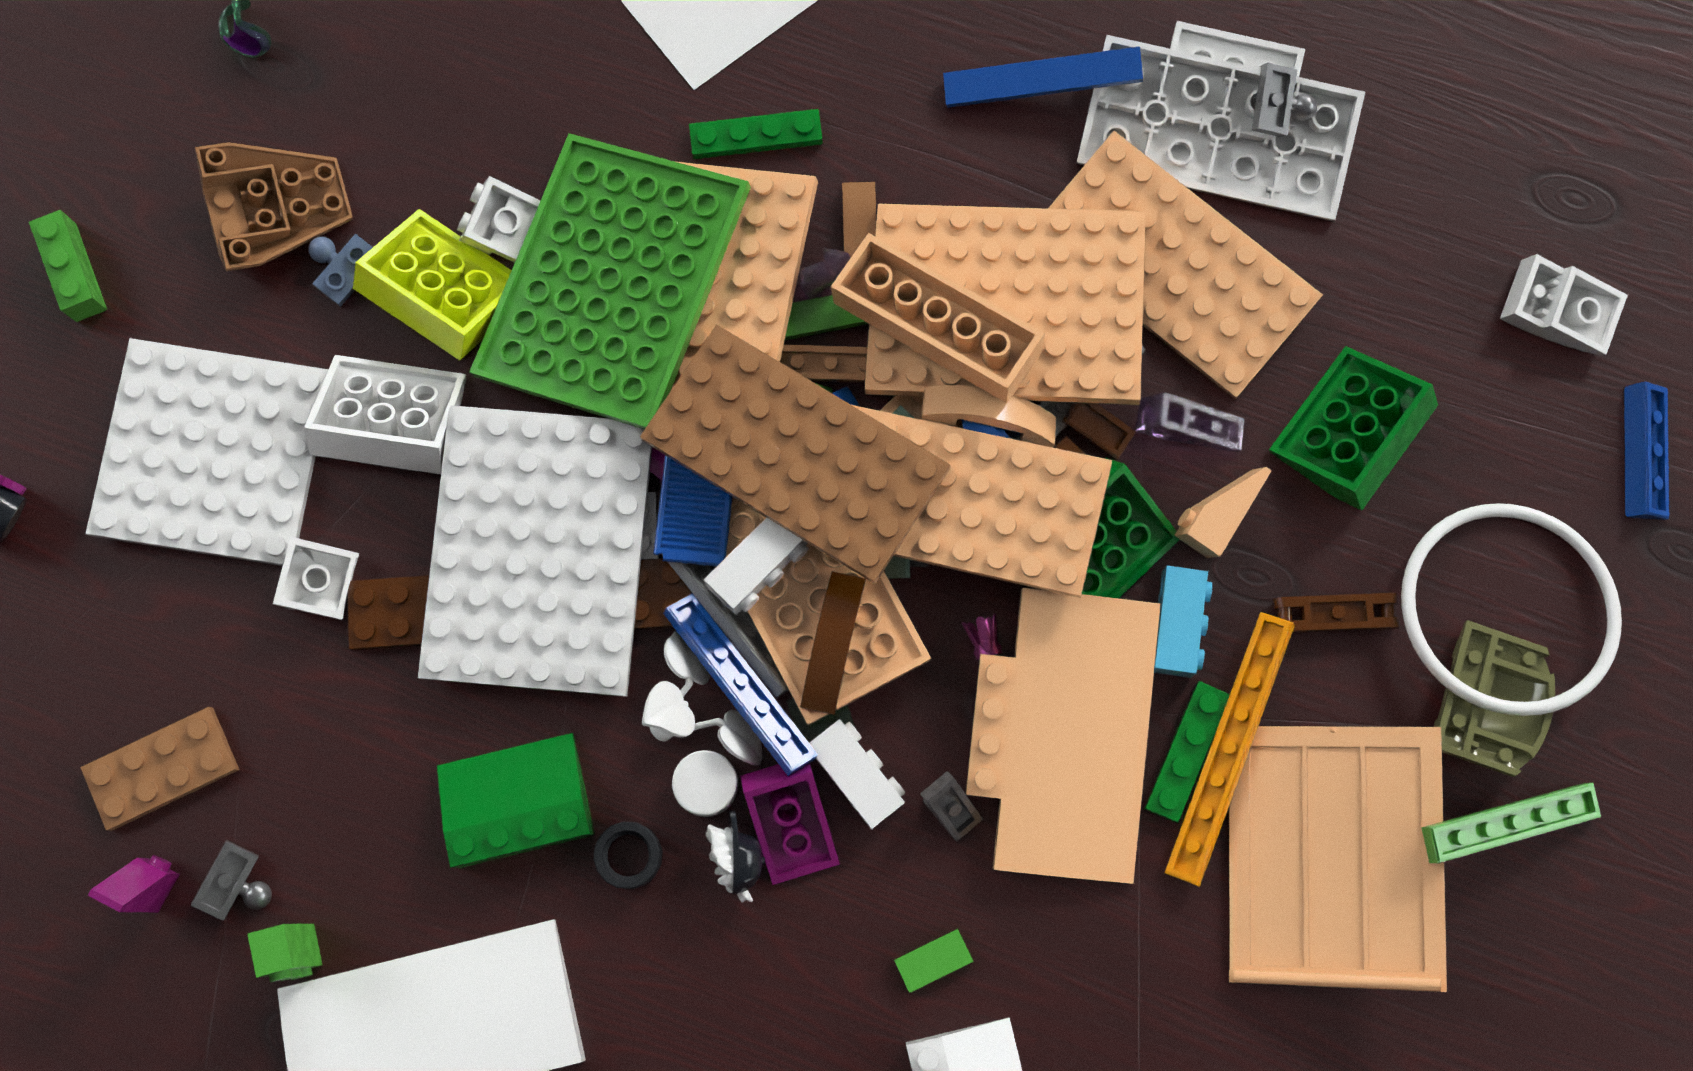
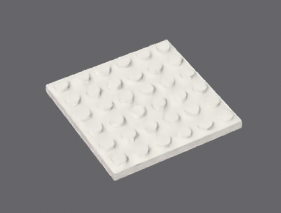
(207, 453)

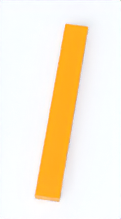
(1229, 749)

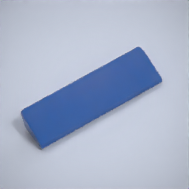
(1646, 451)

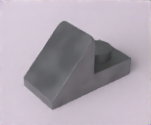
(951, 806)

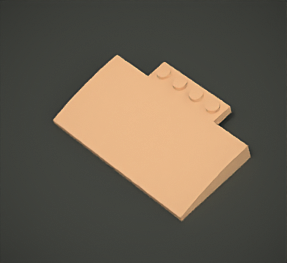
(1067, 735)

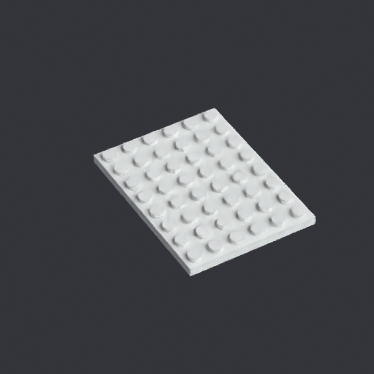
(536, 551)

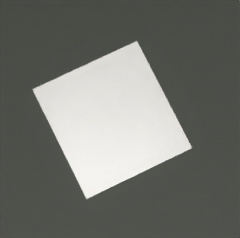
(710, 34)

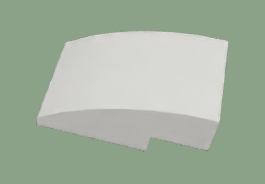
(1563, 305)

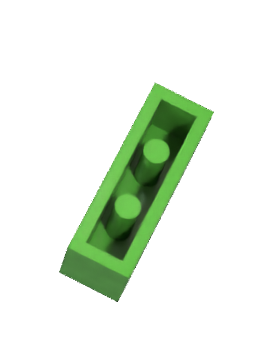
(68, 266)
(285, 951)

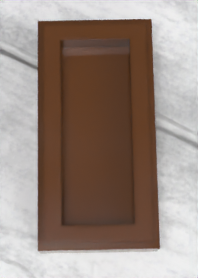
(1099, 428)

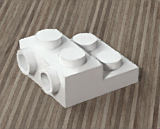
(498, 219)

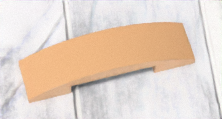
(954, 402)

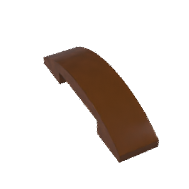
(832, 643)

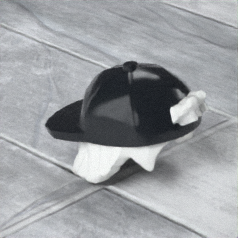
(737, 858)

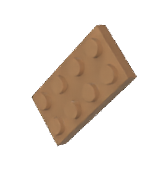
(159, 768)

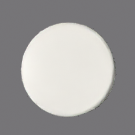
(705, 783)

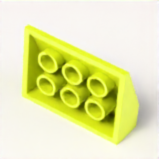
(433, 283)

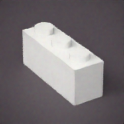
(754, 565)
(857, 773)

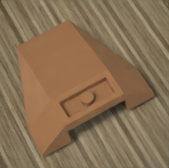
(268, 200)

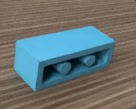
(1181, 621)

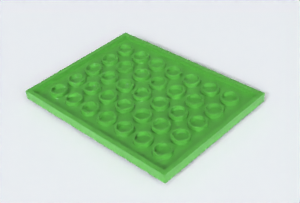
(610, 280)

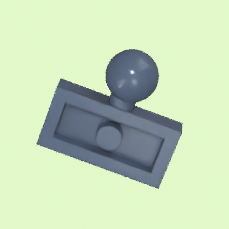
(338, 276)

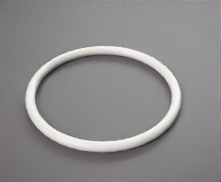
(1490, 703)

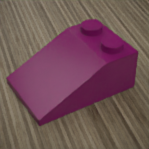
(789, 822)

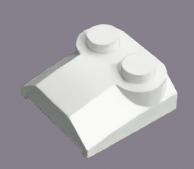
(315, 578)

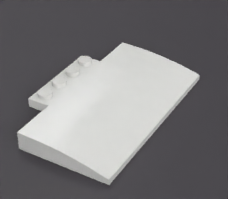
(1199, 115)
(451, 1008)

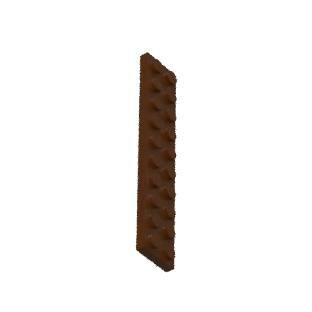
(393, 609)

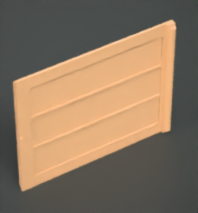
(1335, 859)

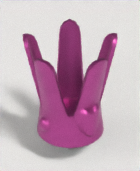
(984, 640)

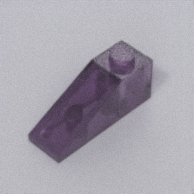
(1189, 422)

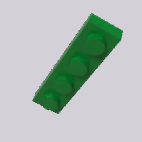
(755, 134)
(1187, 752)

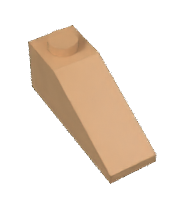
(1216, 518)

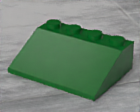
(1355, 426)
(1128, 536)
(513, 801)

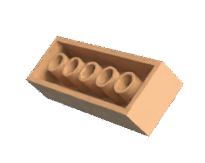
(938, 317)

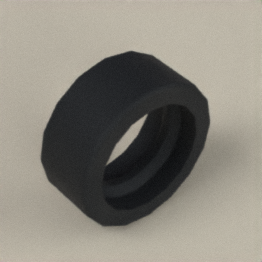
(601, 855)

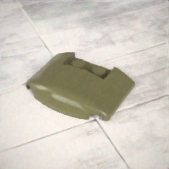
(1505, 670)

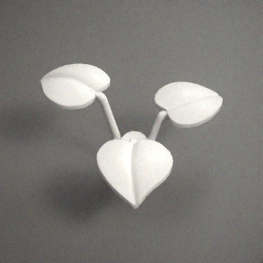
(670, 716)

